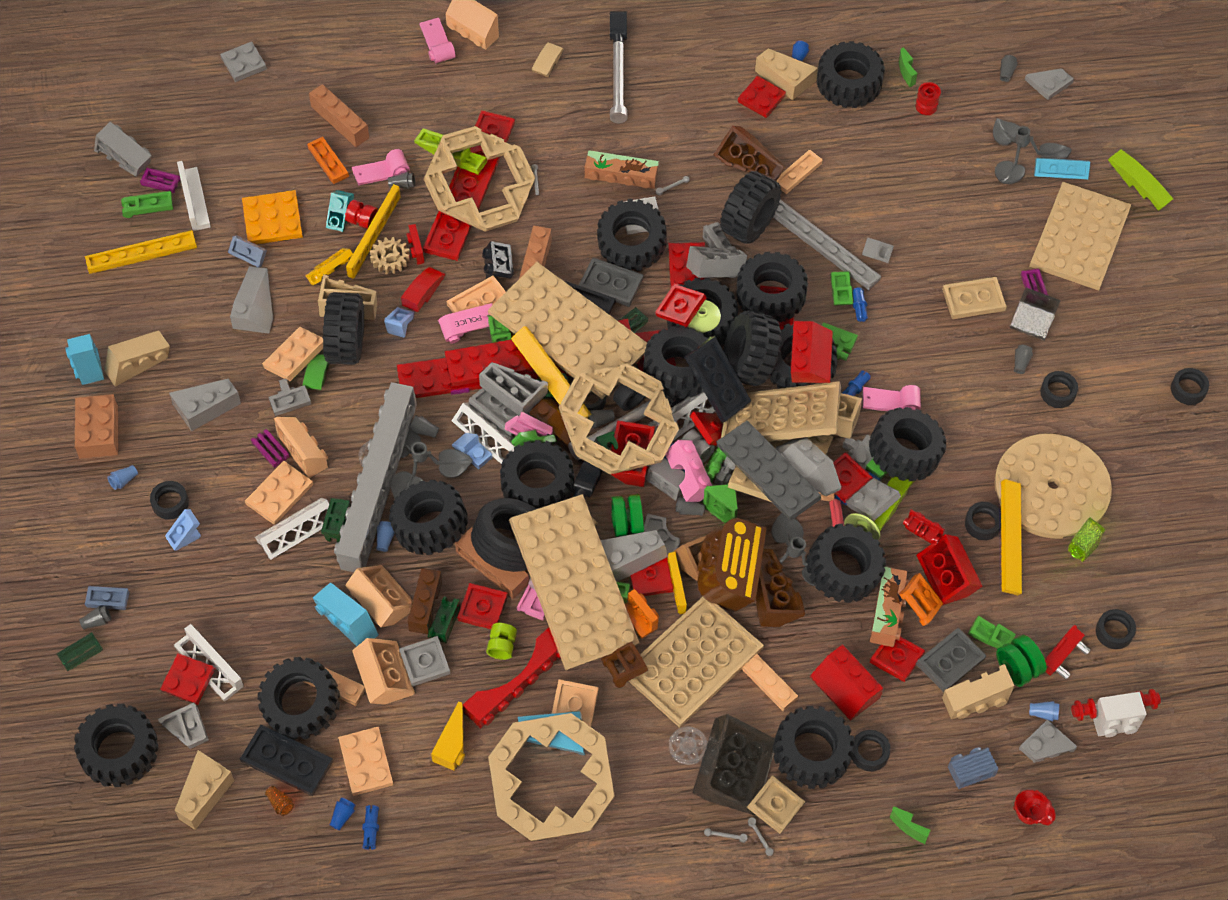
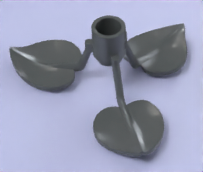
(1008, 132)
(451, 462)
(792, 534)

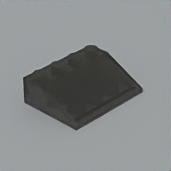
(734, 764)

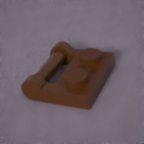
(629, 659)

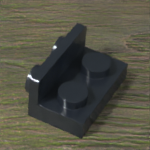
(498, 260)

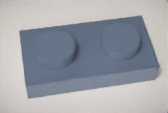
(247, 251)
(107, 596)

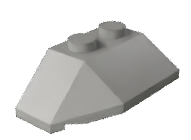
(811, 464)

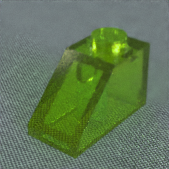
(1086, 540)

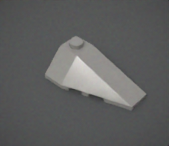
(253, 303)

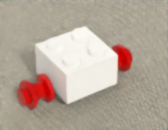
(1117, 712)

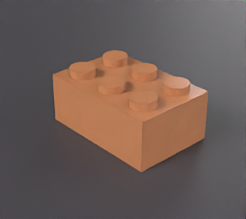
(96, 426)

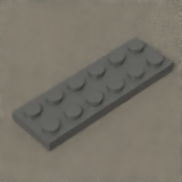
(769, 470)

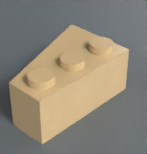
(786, 72)
(369, 296)
(135, 356)
(979, 694)
(202, 790)

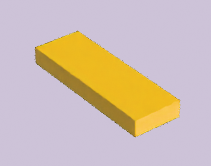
(677, 583)

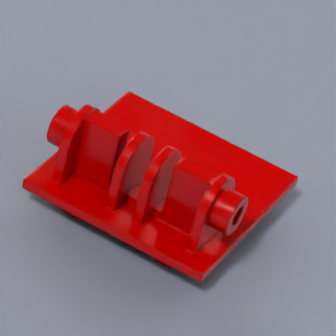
(923, 527)

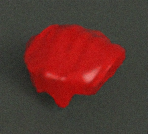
(1034, 808)

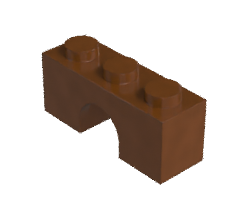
(426, 592)

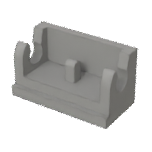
(715, 237)
(666, 478)

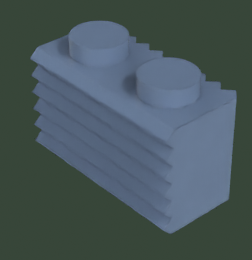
(972, 767)

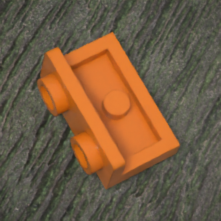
(641, 615)

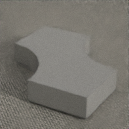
(659, 523)

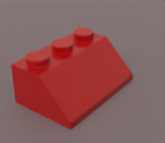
(811, 353)
(638, 435)
(949, 569)
(846, 683)

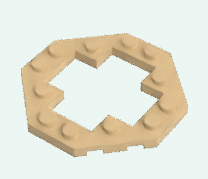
(466, 209)
(632, 455)
(506, 784)

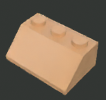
(473, 22)
(301, 445)
(379, 595)
(382, 671)

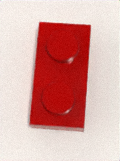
(416, 249)

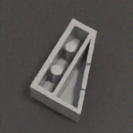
(122, 148)
(715, 262)
(513, 389)
(205, 402)
(633, 552)

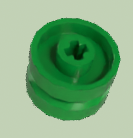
(627, 516)
(1022, 660)

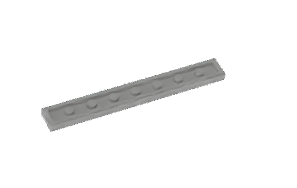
(826, 246)

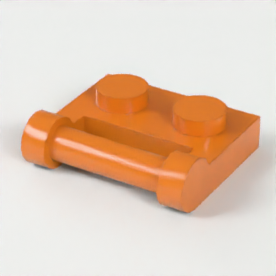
(924, 595)

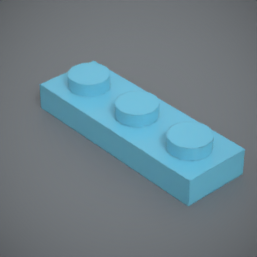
(1062, 168)

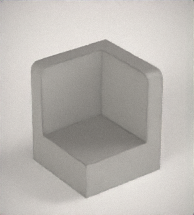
(877, 250)

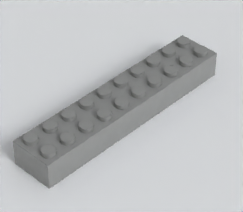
(376, 477)

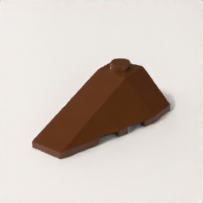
(746, 153)
(548, 412)
(775, 596)

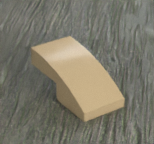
(547, 58)

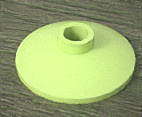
(707, 321)
(864, 522)

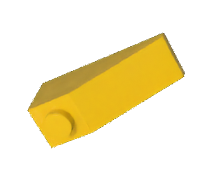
(450, 746)

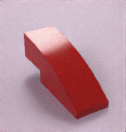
(422, 289)

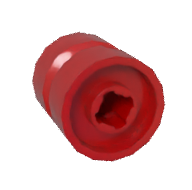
(928, 98)
(361, 214)

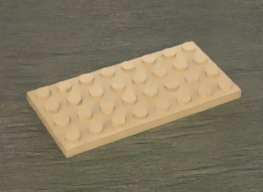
(567, 325)
(573, 581)

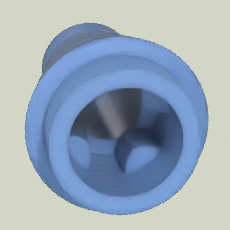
(121, 477)
(384, 535)
(1045, 710)

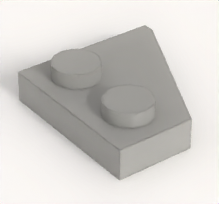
(1049, 82)
(186, 725)
(1046, 743)

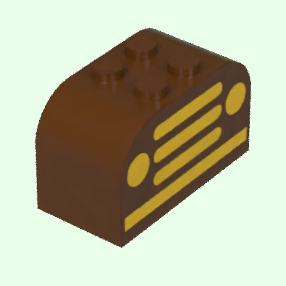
(731, 564)

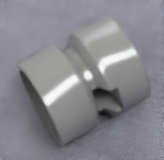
(702, 447)

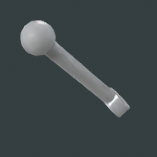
(534, 167)
(659, 191)
(752, 823)
(742, 838)

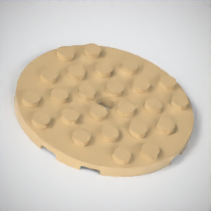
(1076, 469)

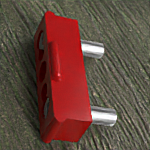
(1063, 649)

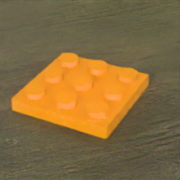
(272, 217)

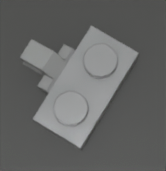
(289, 398)
(859, 450)
(725, 473)

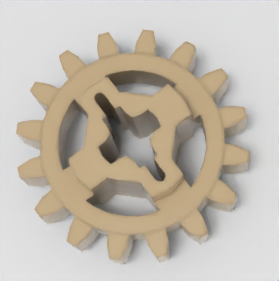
(389, 255)

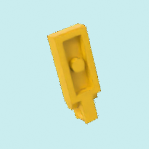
(328, 265)

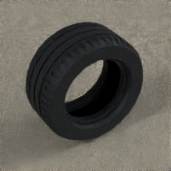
(489, 543)

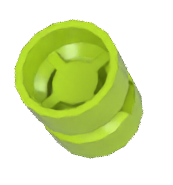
(501, 641)

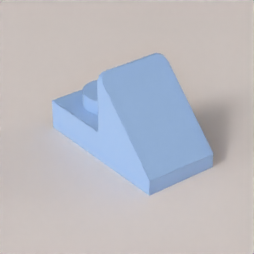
(397, 321)
(470, 445)
(183, 530)

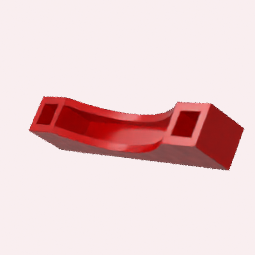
(486, 704)

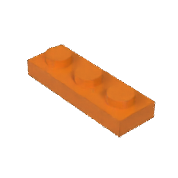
(328, 160)

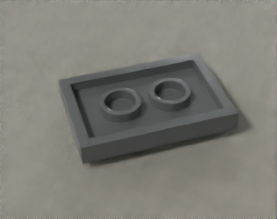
(612, 281)
(951, 660)

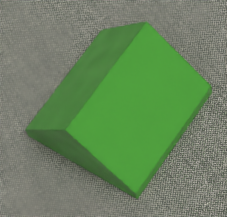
(721, 502)

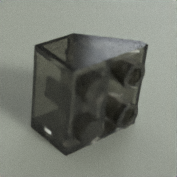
(1035, 314)

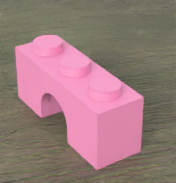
(684, 456)

